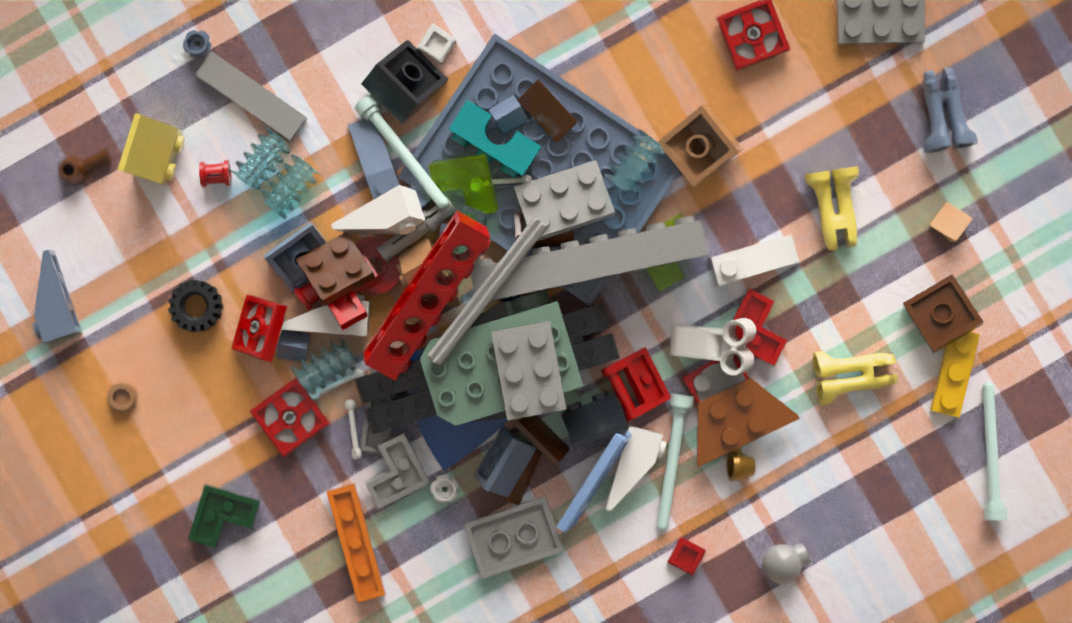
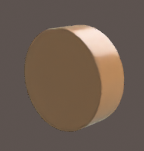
(122, 397)

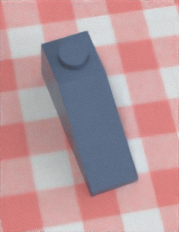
(374, 157)
(53, 307)

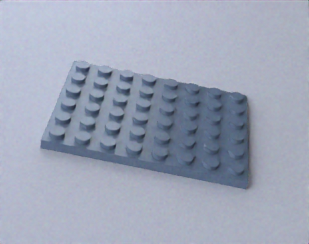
(597, 136)

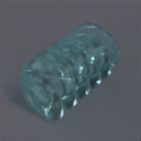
(261, 159)
(635, 163)
(289, 185)
(325, 366)

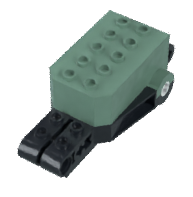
(469, 381)

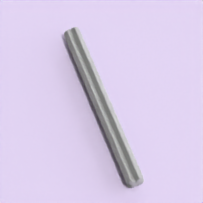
(486, 291)

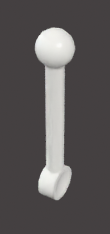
(526, 178)
(357, 373)
(356, 451)

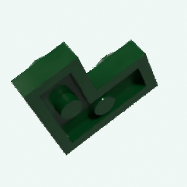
(217, 507)

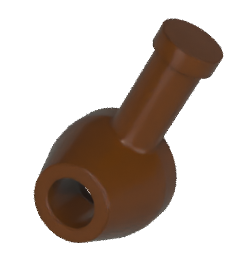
(81, 166)

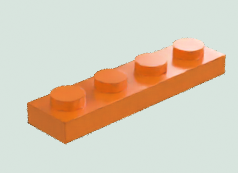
(356, 542)

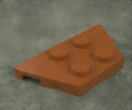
(737, 418)

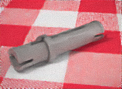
(402, 241)

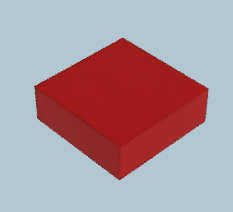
(686, 556)

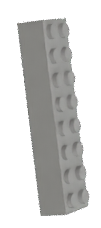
(599, 258)

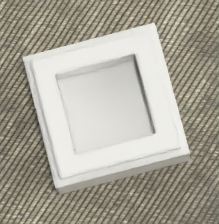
(436, 43)

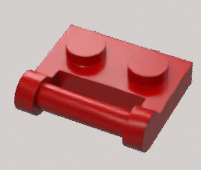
(643, 379)

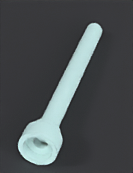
(369, 109)
(680, 406)
(994, 508)

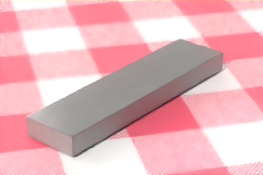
(251, 96)

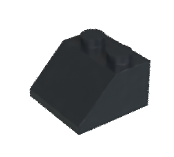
(404, 81)
(594, 420)

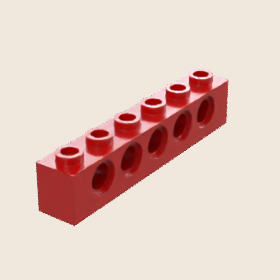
(458, 232)

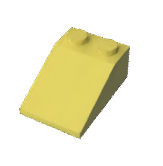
(151, 150)

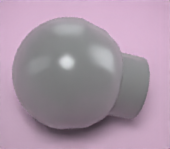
(784, 563)

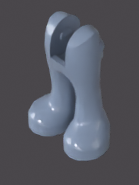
(939, 138)

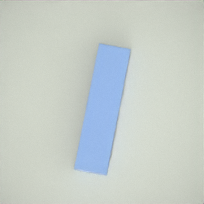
(594, 480)

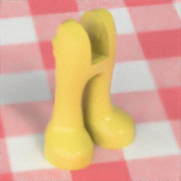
(829, 220)
(827, 366)

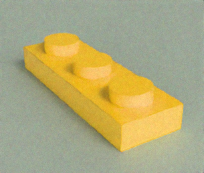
(954, 375)

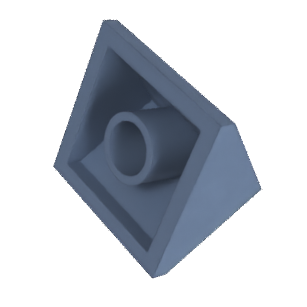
(284, 255)
(504, 462)

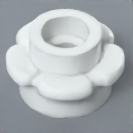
(452, 486)

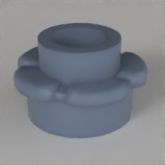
(189, 43)

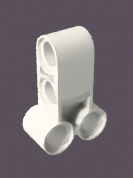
(715, 344)

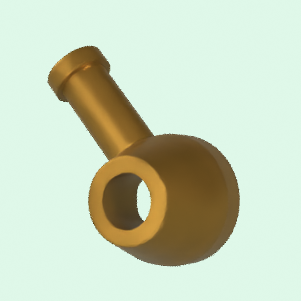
(739, 465)

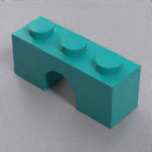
(471, 128)

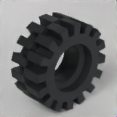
(178, 311)

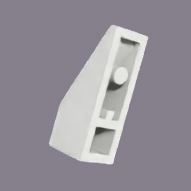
(390, 213)
(753, 260)
(322, 321)
(634, 462)

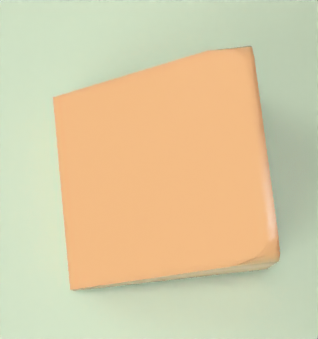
(950, 222)

